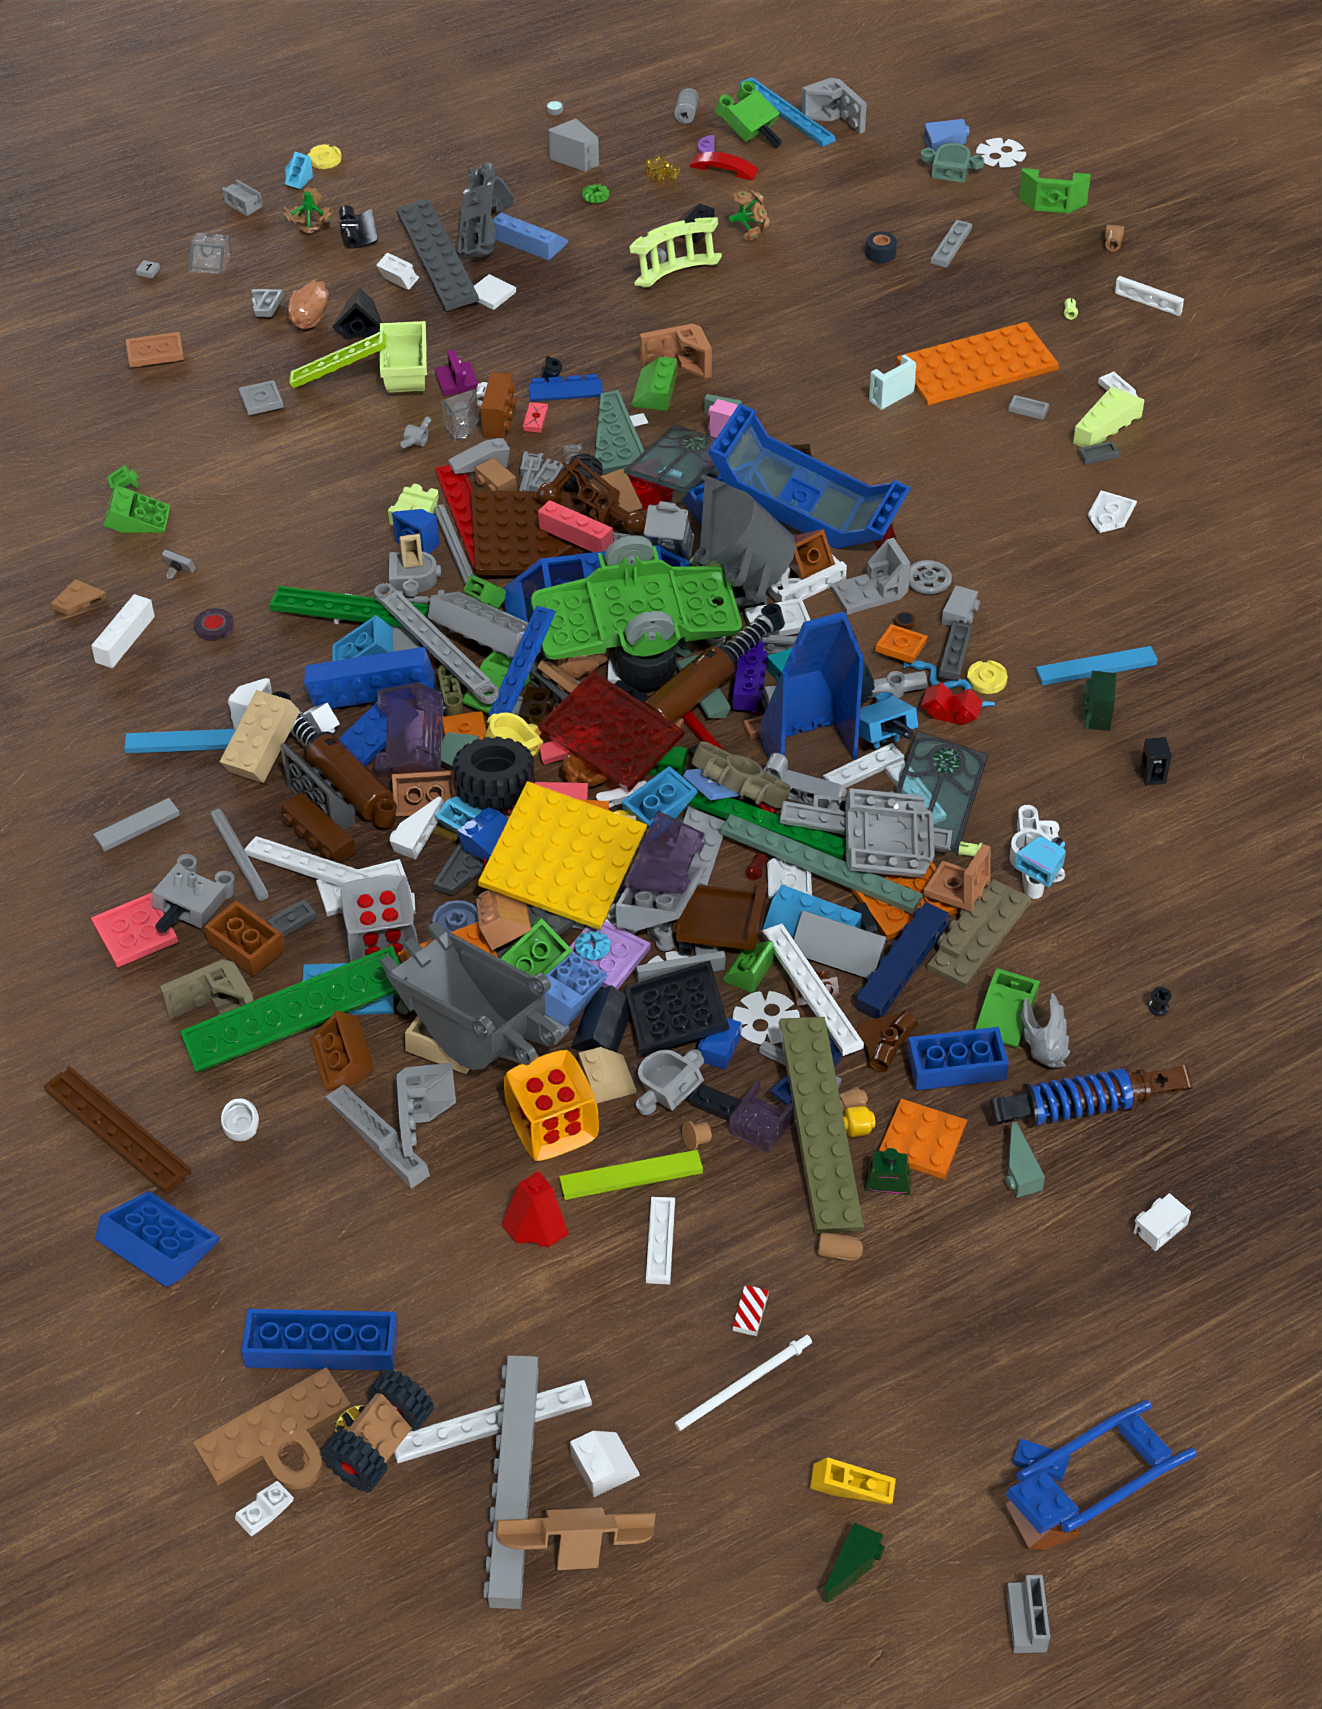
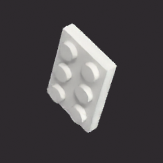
(793, 614)

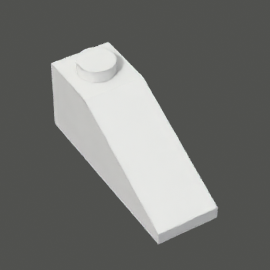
(415, 830)

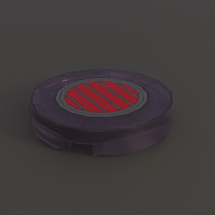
(213, 624)

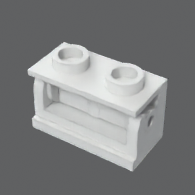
(397, 271)
(1162, 1221)

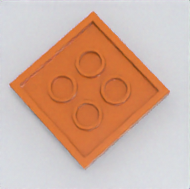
(925, 1136)

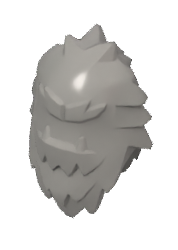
(1047, 1043)

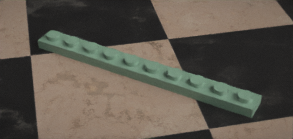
(821, 864)

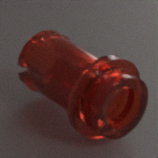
(754, 870)

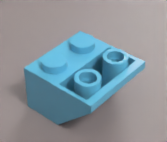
(456, 814)

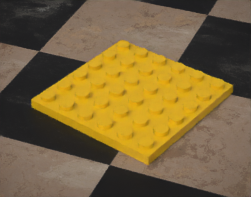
(563, 855)

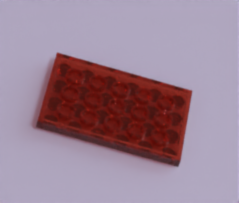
(611, 730)

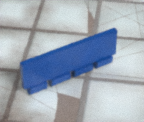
(571, 389)

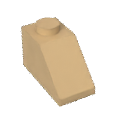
(411, 550)

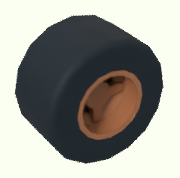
(881, 247)

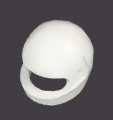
(239, 1118)

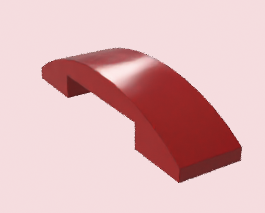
(725, 161)

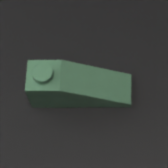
(1023, 1169)

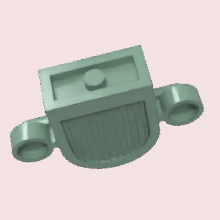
(951, 162)

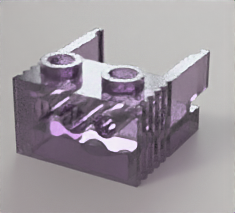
(759, 1121)

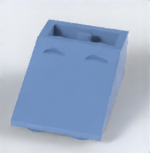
(572, 987)

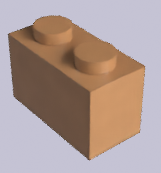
(495, 476)

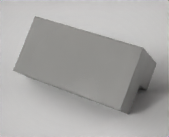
(1028, 1615)

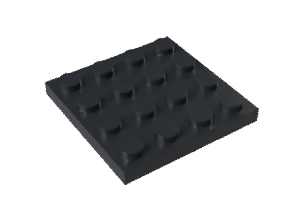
(676, 1008)

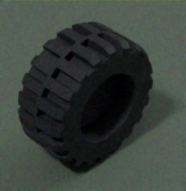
(492, 772)

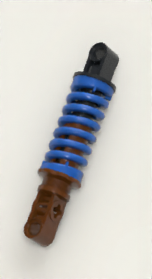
(1085, 1093)

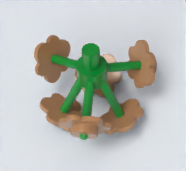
(309, 203)
(750, 212)

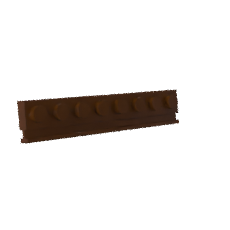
(117, 1130)

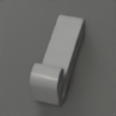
(801, 783)

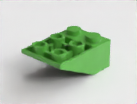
(135, 512)
(495, 668)
(1005, 1003)

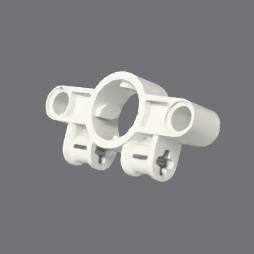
(1028, 830)

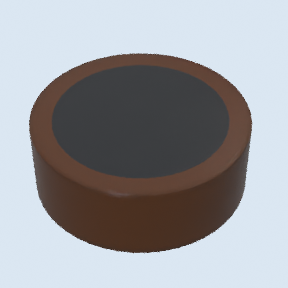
(905, 620)

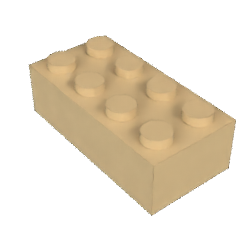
(259, 736)

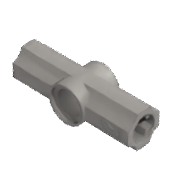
(899, 683)

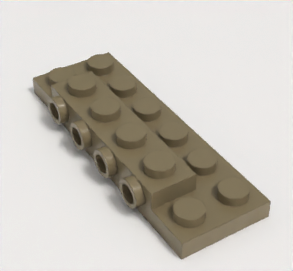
(977, 933)

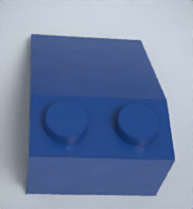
(482, 833)

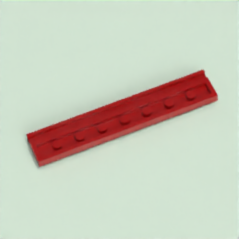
(458, 497)

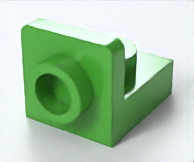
(123, 477)

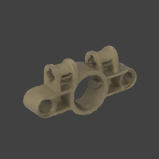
(740, 775)

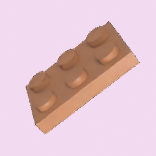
(154, 349)

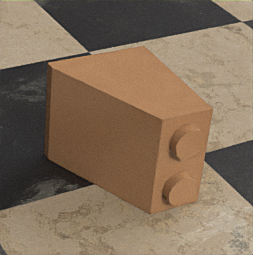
(628, 498)

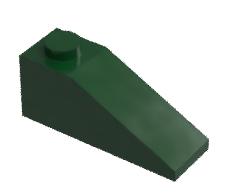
(855, 1560)

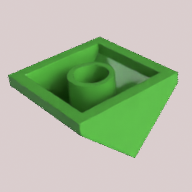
(750, 967)

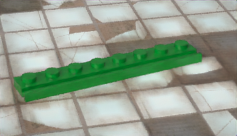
(334, 605)

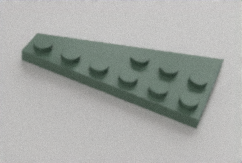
(616, 437)

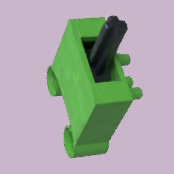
(750, 115)

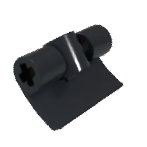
(357, 229)

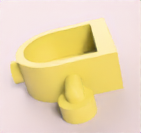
(514, 727)

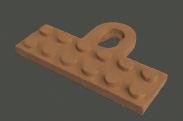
(272, 1427)

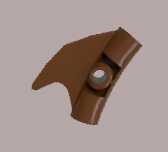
(885, 1036)

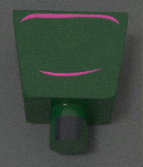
(889, 1172)

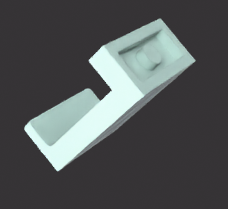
(894, 385)

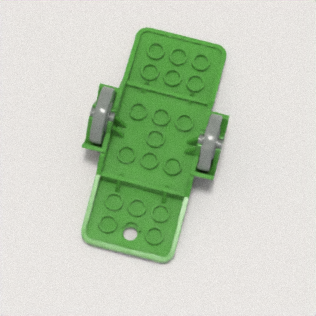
(637, 605)

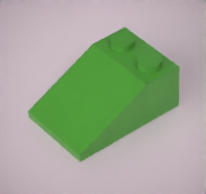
(537, 950)

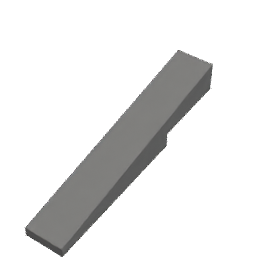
(378, 1135)

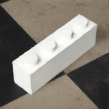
(123, 631)

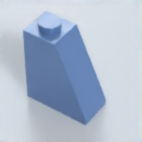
(945, 132)

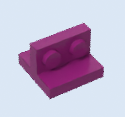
(456, 377)

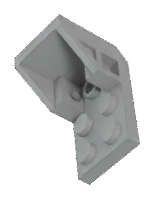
(833, 100)
(884, 583)
(422, 1096)

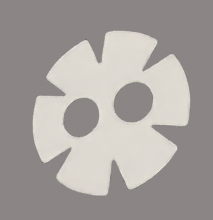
(1006, 158)
(756, 1006)

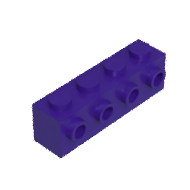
(749, 679)

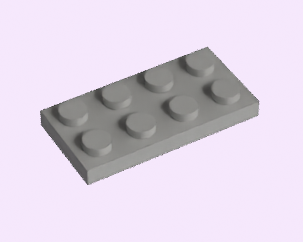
(712, 838)

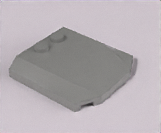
(888, 833)

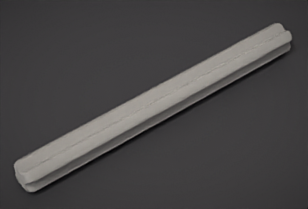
(453, 542)
(239, 855)

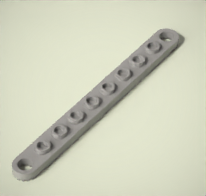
(436, 643)

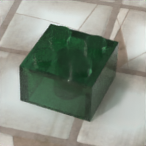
(1099, 700)

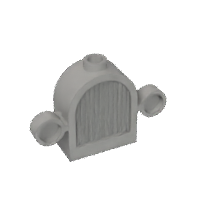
(413, 579)
(668, 1078)

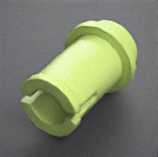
(1070, 309)
(968, 848)

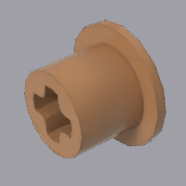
(695, 1134)

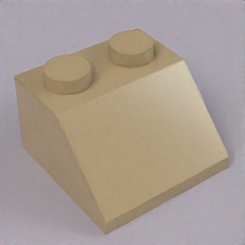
(606, 1074)

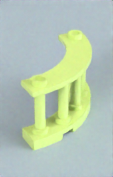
(668, 233)

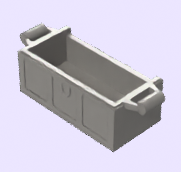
(670, 528)

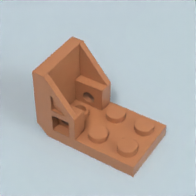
(684, 343)

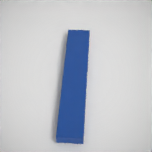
(523, 660)

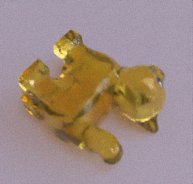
(662, 168)

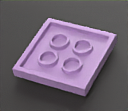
(623, 957)

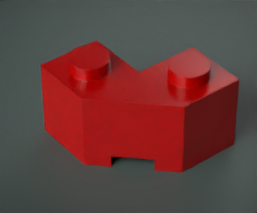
(951, 708)

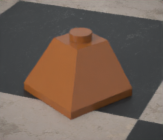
(811, 554)

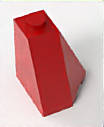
(535, 1213)

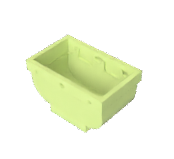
(405, 356)

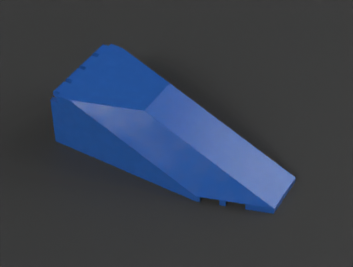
(817, 686)

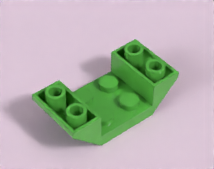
(1053, 194)

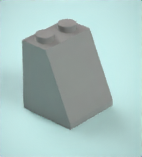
(574, 145)

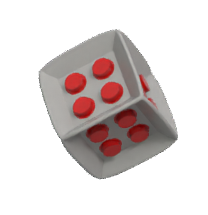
(377, 914)

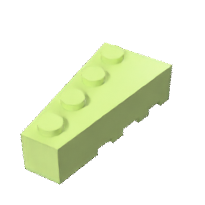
(1107, 416)

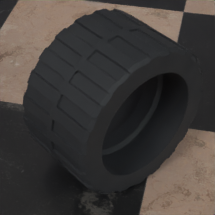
(646, 672)

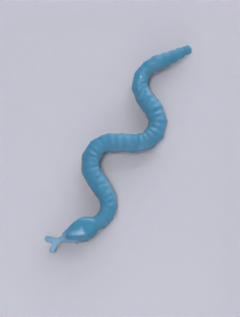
(920, 665)

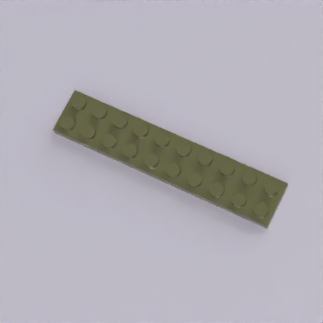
(820, 1125)

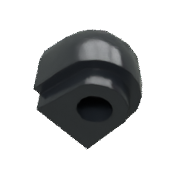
(551, 368)

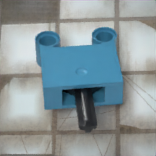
(887, 719)

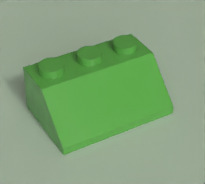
(656, 384)

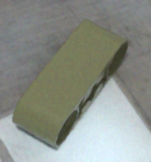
(453, 700)

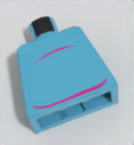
(1042, 859)

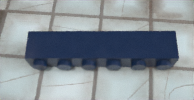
(902, 960)

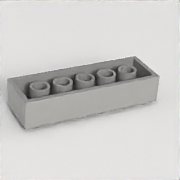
(478, 621)

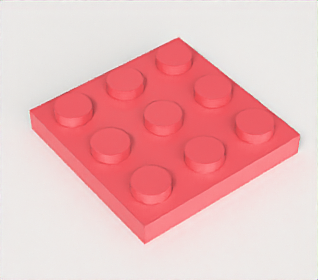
(131, 930)

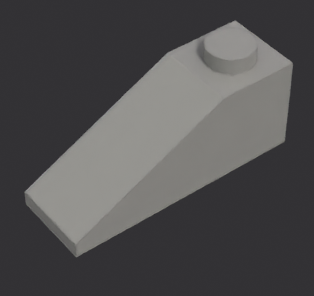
(482, 452)

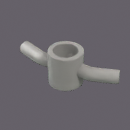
(416, 435)

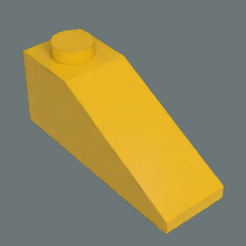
(851, 1482)

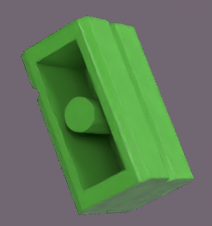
(484, 591)

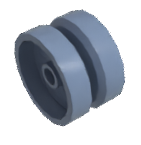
(456, 915)

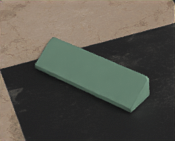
(714, 704)

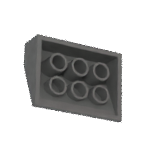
(305, 779)

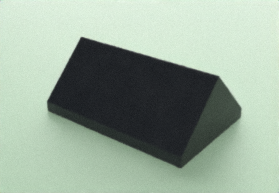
(603, 1021)

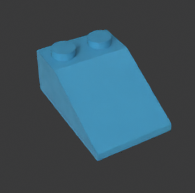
(368, 639)
(663, 793)

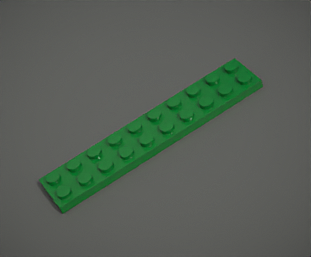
(288, 1011)

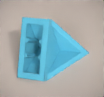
(298, 171)

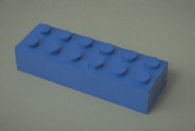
(360, 678)
(320, 1339)

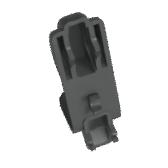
(481, 197)

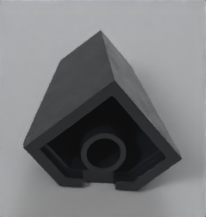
(358, 317)

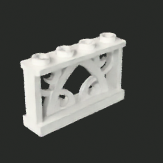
(796, 588)

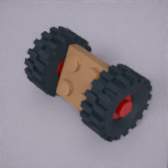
(363, 1449)

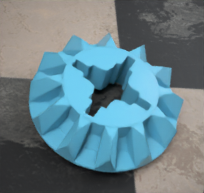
(585, 949)

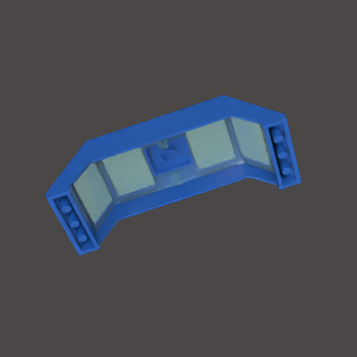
(801, 487)

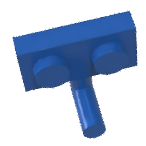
(1030, 1453)

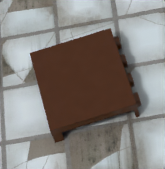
(722, 917)

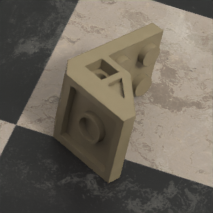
(205, 987)

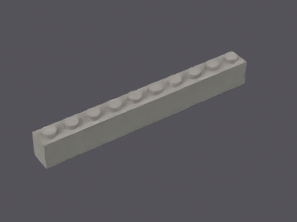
(514, 1478)

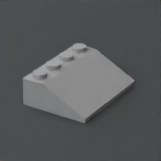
(648, 908)

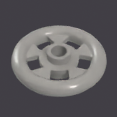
(929, 577)

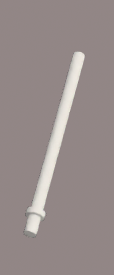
(794, 1348)

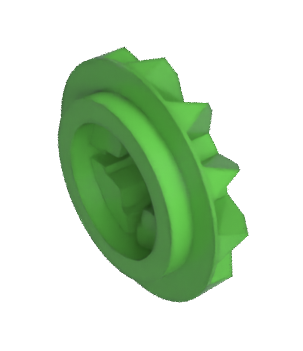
(600, 194)

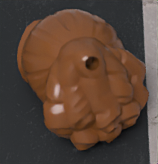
(580, 772)

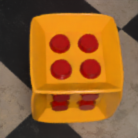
(551, 1105)

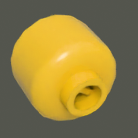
(858, 1121)

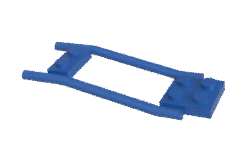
(1047, 1504)

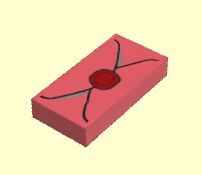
(535, 417)

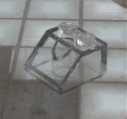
(209, 253)
(460, 415)

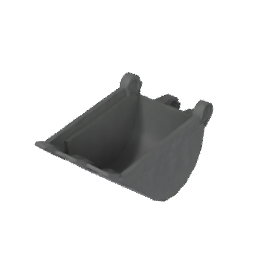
(742, 539)
(473, 1000)

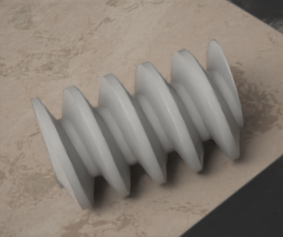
(686, 106)

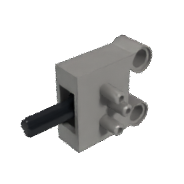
(190, 896)

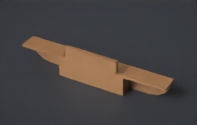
(579, 1533)

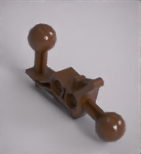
(633, 521)

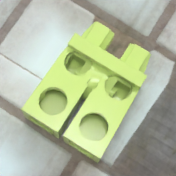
(415, 498)

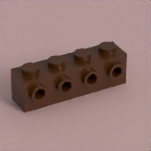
(318, 829)

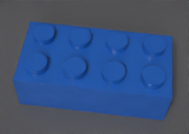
(957, 1058)

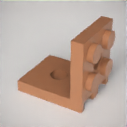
(969, 881)

